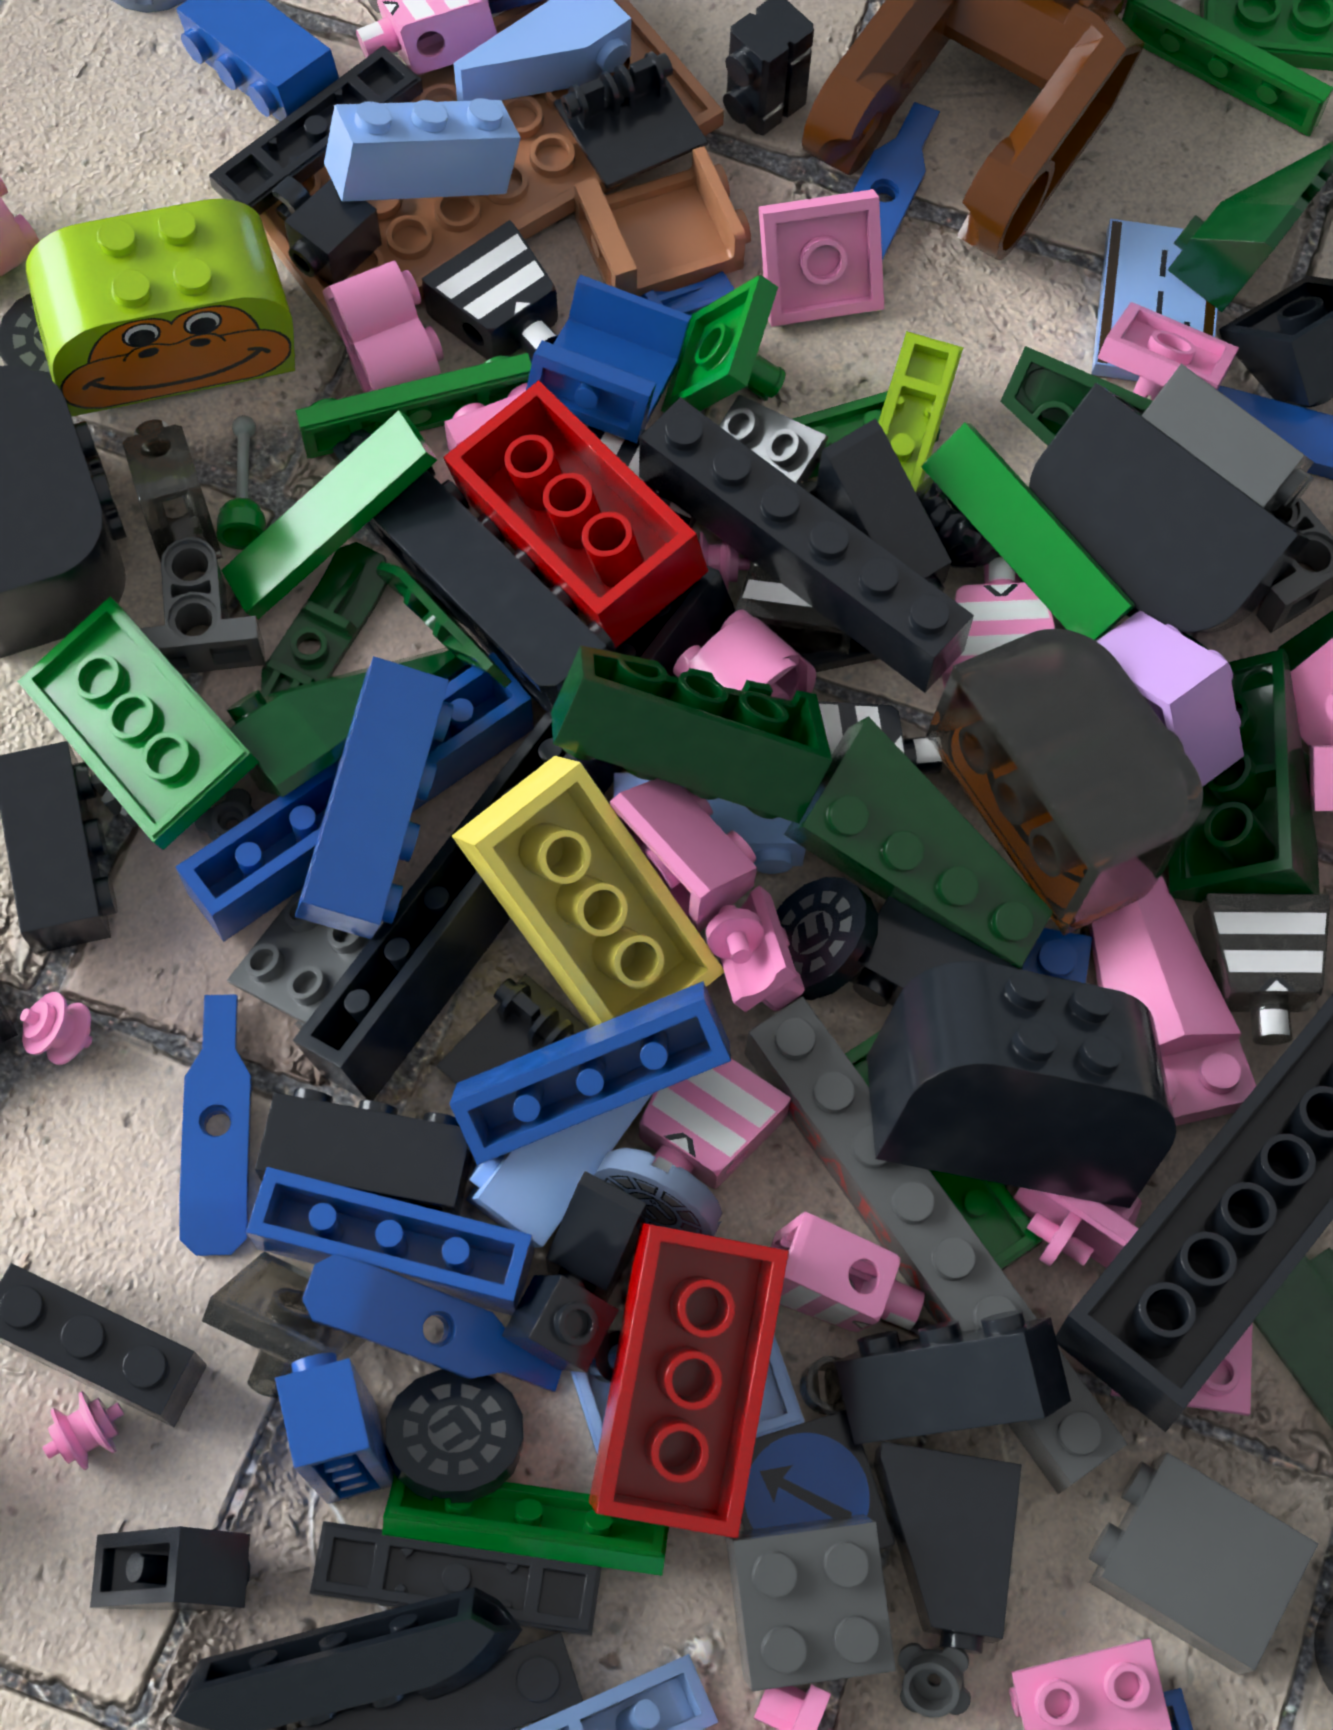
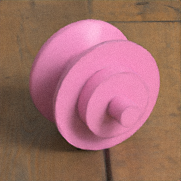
(724, 559)
(56, 1028)
(83, 1430)

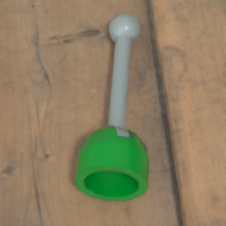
(241, 518)

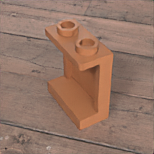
(664, 229)

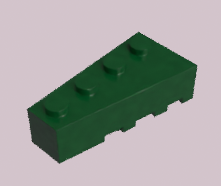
(694, 732)
(908, 842)

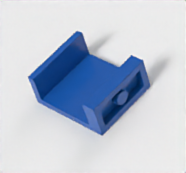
(612, 357)

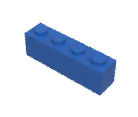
(374, 798)
(590, 1073)
(431, 1247)
(333, 1428)

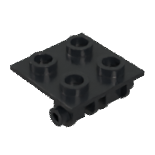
(630, 120)
(515, 1026)

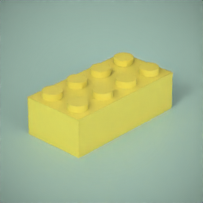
(585, 894)

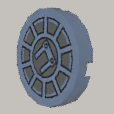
(671, 1198)

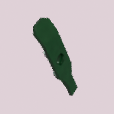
(330, 615)
(440, 621)

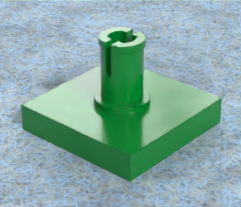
(724, 347)

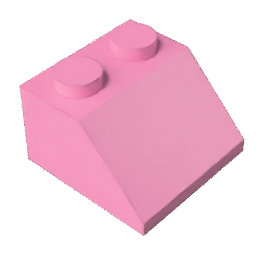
(687, 847)

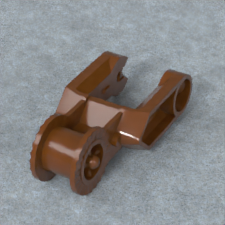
(1063, 46)

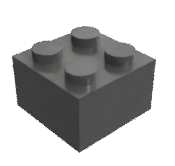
(810, 1602)

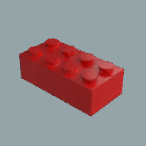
(577, 513)
(688, 1381)

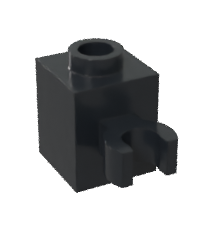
(325, 233)
(564, 1326)

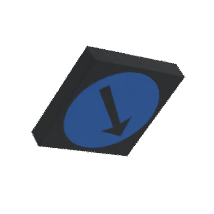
(812, 1476)

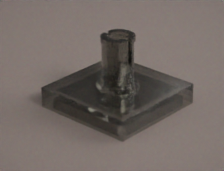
(268, 1312)

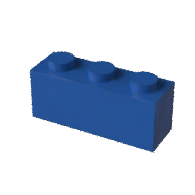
(257, 52)

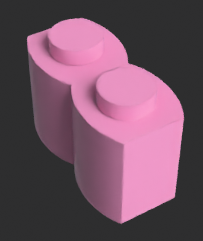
(382, 327)

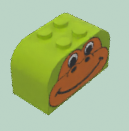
(159, 304)

